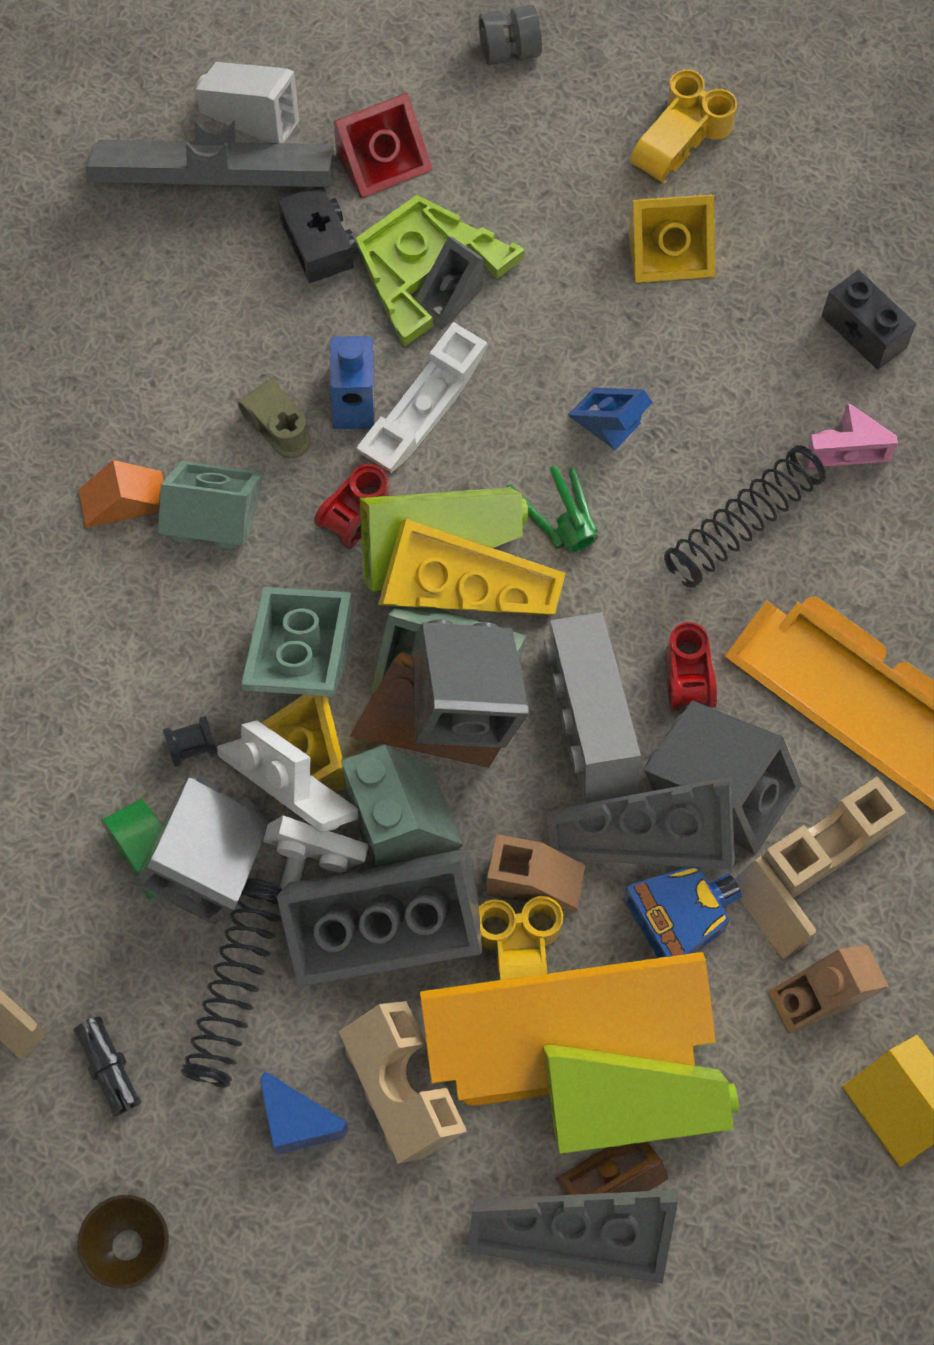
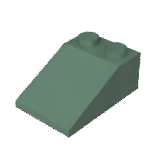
(299, 642)

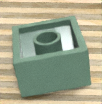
(209, 504)

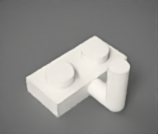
(302, 840)

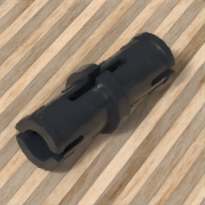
(107, 1065)

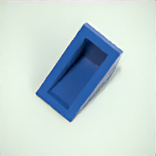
(296, 1119)

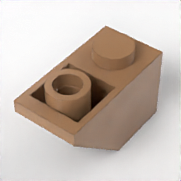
(533, 869)
(828, 987)

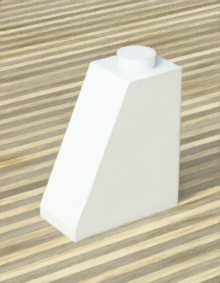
(255, 97)

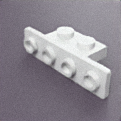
(286, 776)

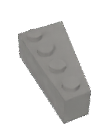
(594, 706)

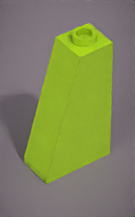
(476, 515)
(631, 1099)

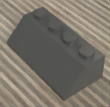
(382, 918)

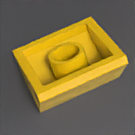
(672, 238)
(311, 729)
(898, 1099)

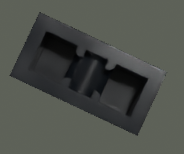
(317, 233)
(868, 319)

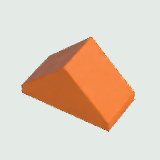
(120, 493)

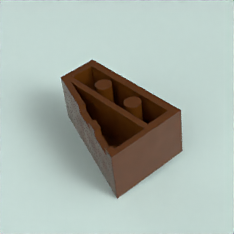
(391, 718)

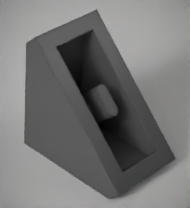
(451, 282)

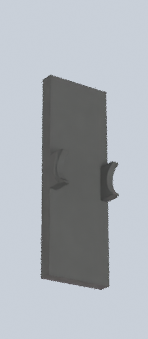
(211, 161)

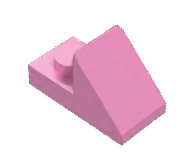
(859, 443)

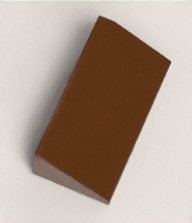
(616, 1170)

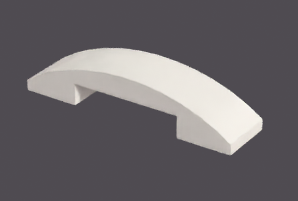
(426, 401)

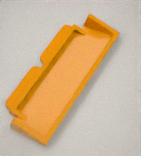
(841, 684)
(496, 1030)

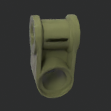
(277, 419)

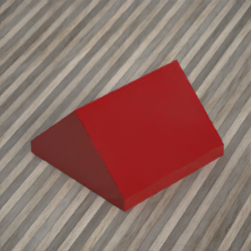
(381, 145)

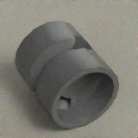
(523, 34)

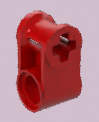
(342, 509)
(690, 675)

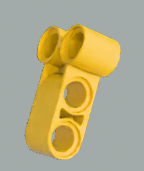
(684, 124)
(521, 946)

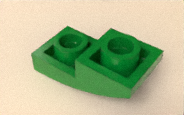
(132, 834)

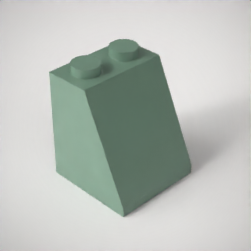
(398, 806)

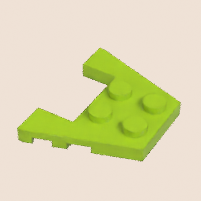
(405, 247)

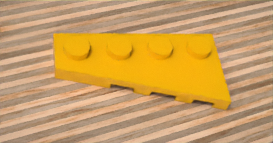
(459, 574)

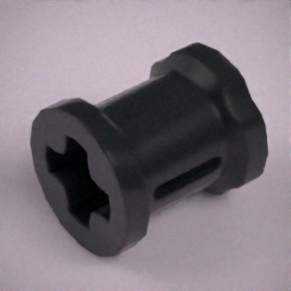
(190, 741)

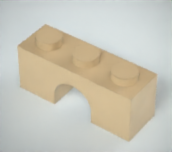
(846, 832)
(379, 1051)

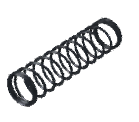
(695, 572)
(195, 1071)

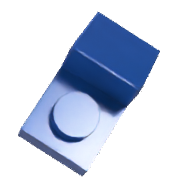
(611, 413)

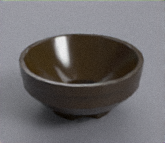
(103, 1226)

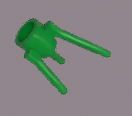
(575, 525)

